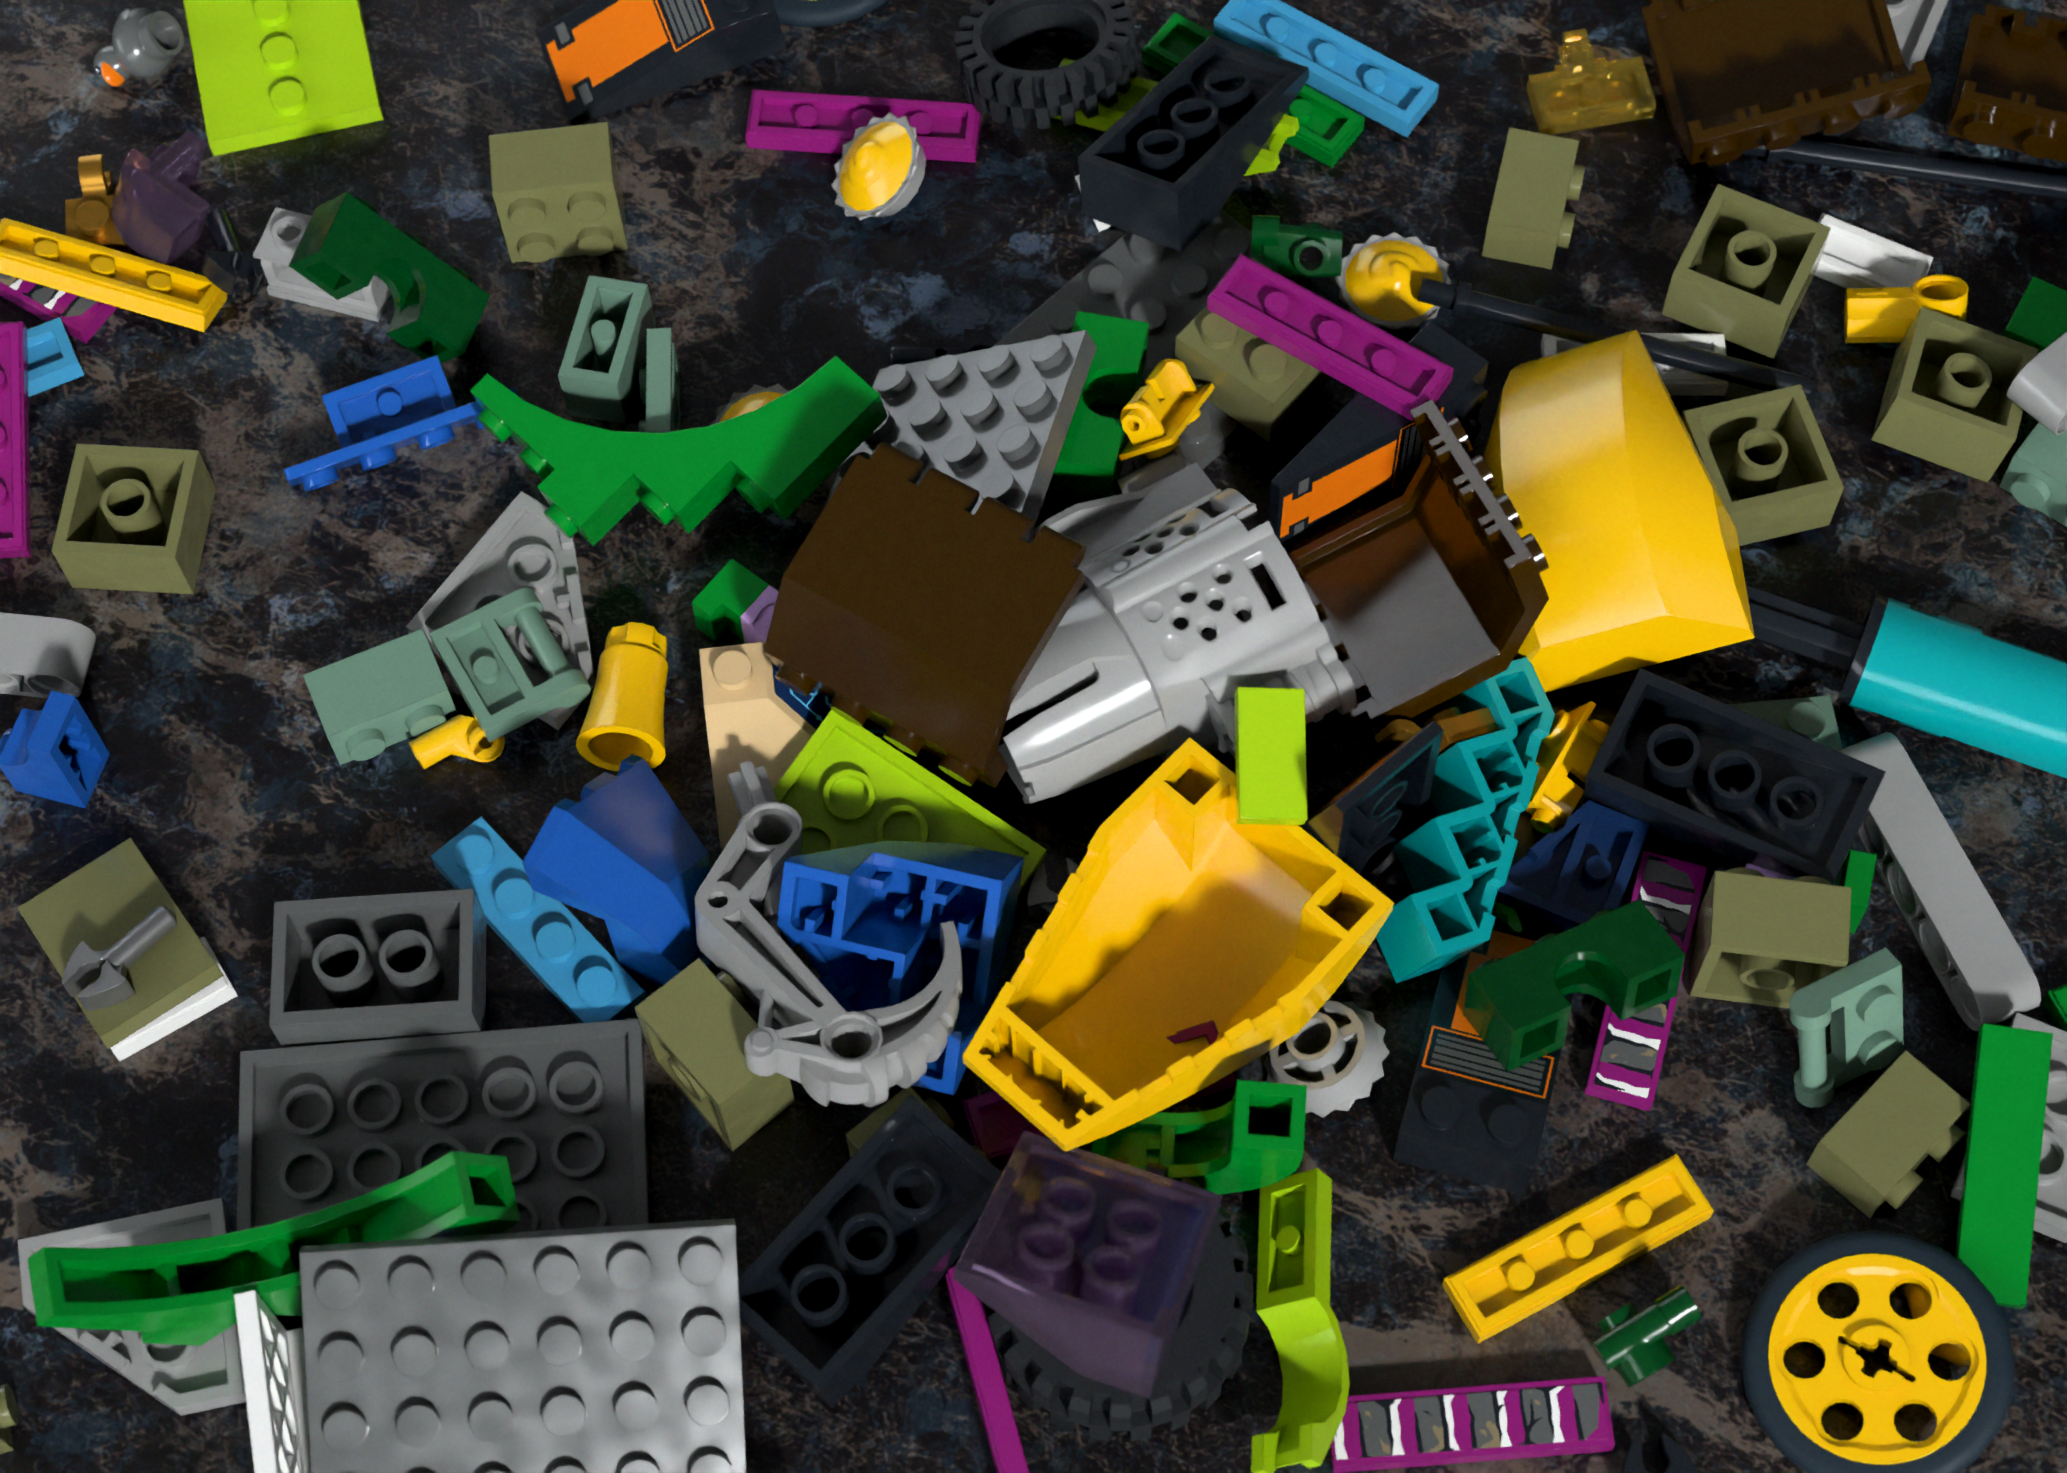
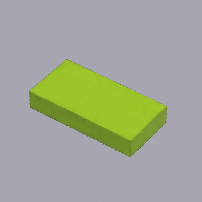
(1270, 756)

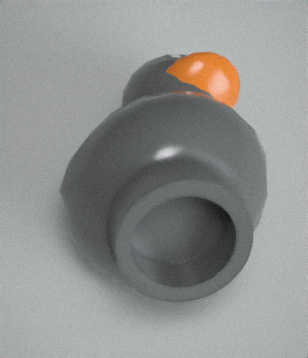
(140, 47)

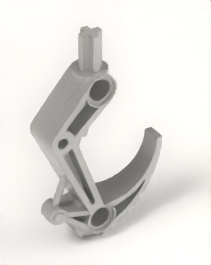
(741, 936)

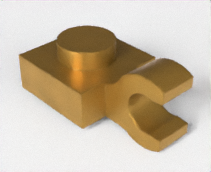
(91, 216)
(1455, 726)

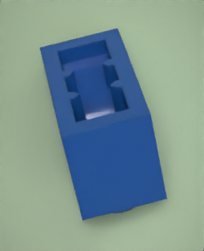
(54, 752)

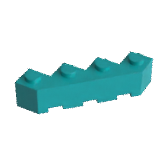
(1470, 845)

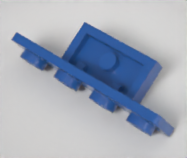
(384, 416)

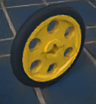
(1874, 1264)

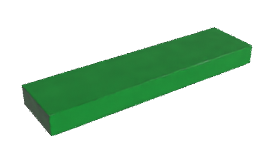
(1324, 124)
(2003, 1159)

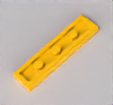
(108, 276)
(1577, 1248)

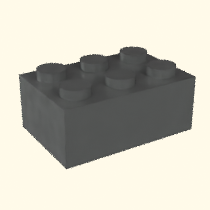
(378, 967)

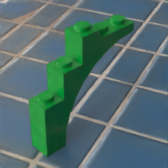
(682, 475)
(188, 1286)

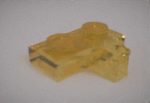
(1589, 90)

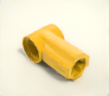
(1887, 313)

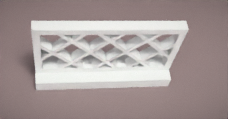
(273, 1388)

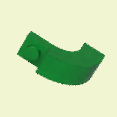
(1222, 1149)

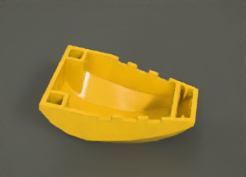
(1621, 512)
(1163, 931)

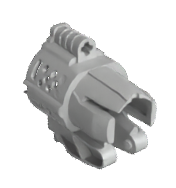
(1133, 639)

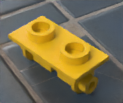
(1162, 410)
(1566, 749)

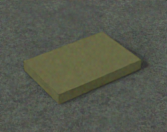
(100, 908)

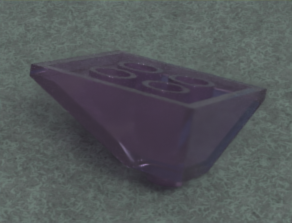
(1090, 1258)

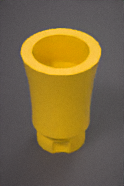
(627, 699)

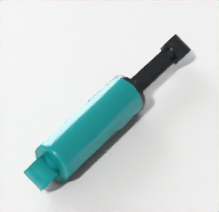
(1931, 674)

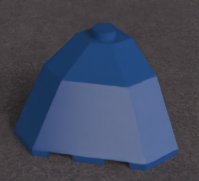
(629, 862)
(874, 927)

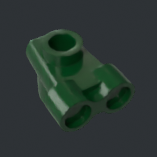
(1280, 247)
(1635, 1339)

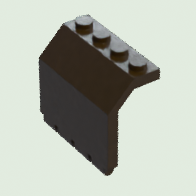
(1775, 71)
(2012, 84)
(1426, 585)
(921, 610)

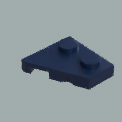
(1576, 868)

